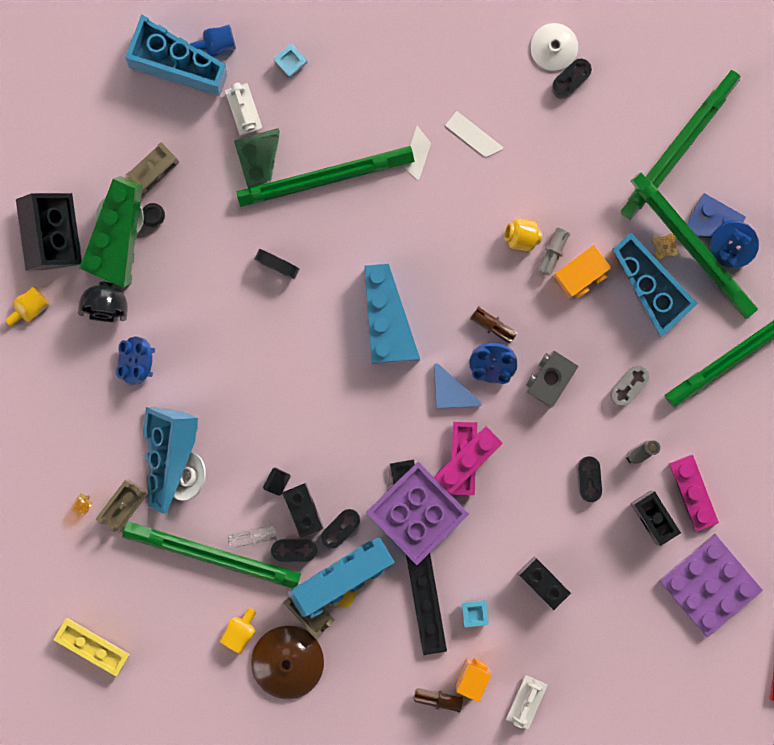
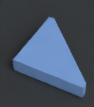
(450, 392)

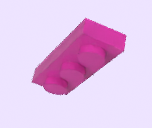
(462, 434)
(468, 460)
(693, 493)

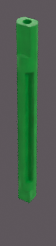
(683, 141)
(325, 176)
(694, 245)
(721, 365)
(210, 555)

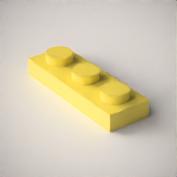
(91, 647)

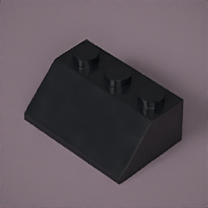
(48, 231)

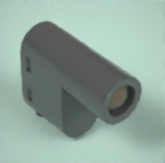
(643, 451)

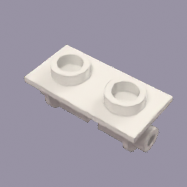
(243, 108)
(526, 702)

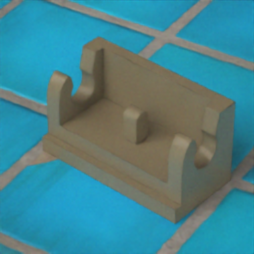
(153, 167)
(122, 506)
(314, 625)

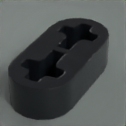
(575, 82)
(276, 264)
(595, 477)
(336, 523)
(294, 556)

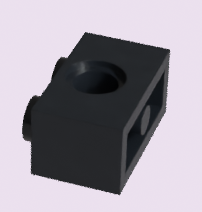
(303, 510)
(655, 518)
(544, 583)

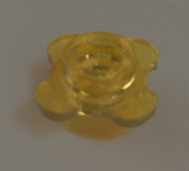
(670, 241)

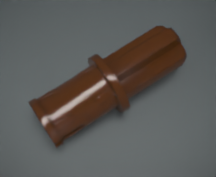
(493, 325)
(438, 699)

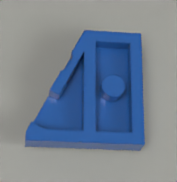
(710, 215)

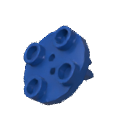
(741, 235)
(134, 360)
(503, 366)

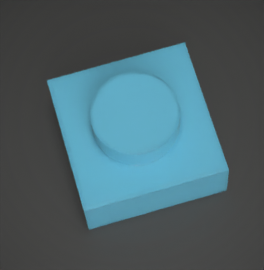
(290, 60)
(475, 613)

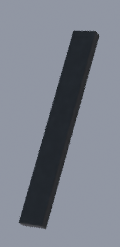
(423, 589)

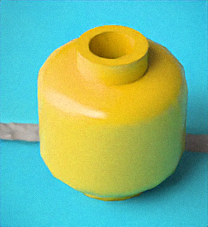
(522, 234)

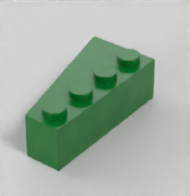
(114, 235)

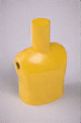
(28, 306)
(239, 631)

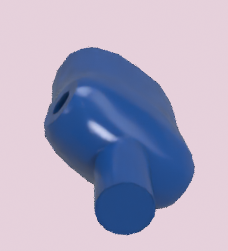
(216, 40)

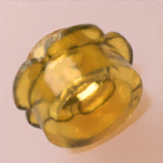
(81, 504)

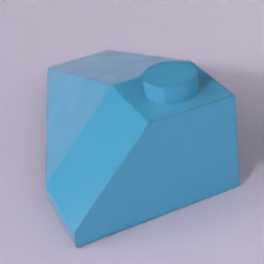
(170, 442)

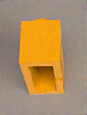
(581, 272)
(473, 679)

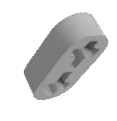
(625, 382)

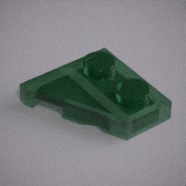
(258, 156)

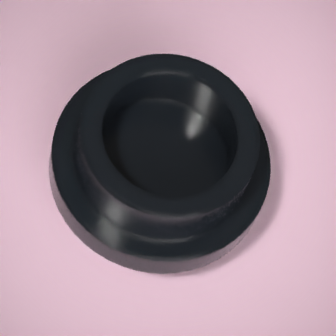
(153, 215)

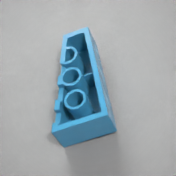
(173, 59)
(656, 288)
(388, 325)
(341, 577)

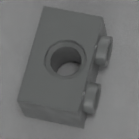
(563, 369)

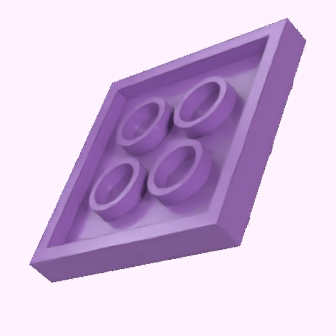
(417, 513)
(710, 585)

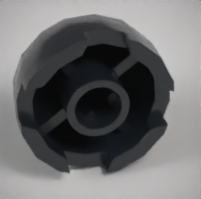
(103, 303)

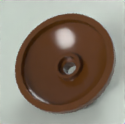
(293, 645)

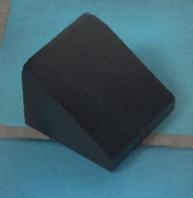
(276, 481)

